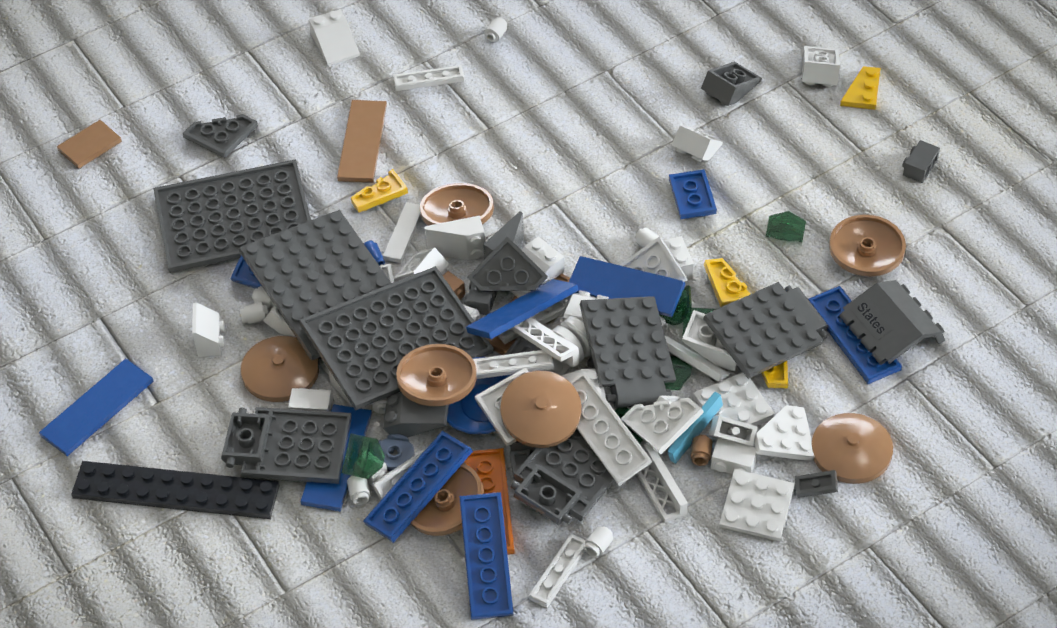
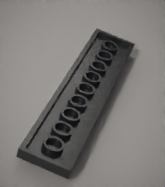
(176, 489)

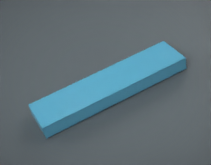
(685, 440)

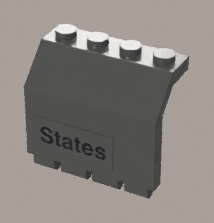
(889, 321)

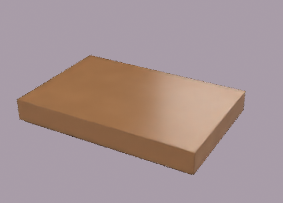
(89, 144)

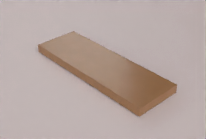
(362, 141)

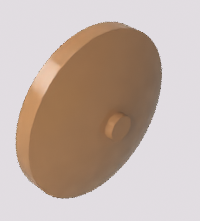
(455, 203)
(867, 245)
(276, 367)
(436, 375)
(540, 409)
(852, 447)
(443, 511)

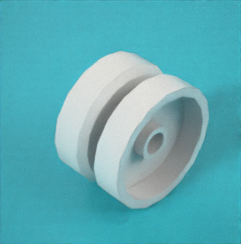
(574, 331)

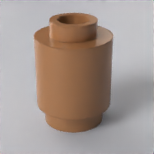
(701, 450)

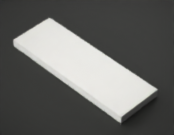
(607, 433)

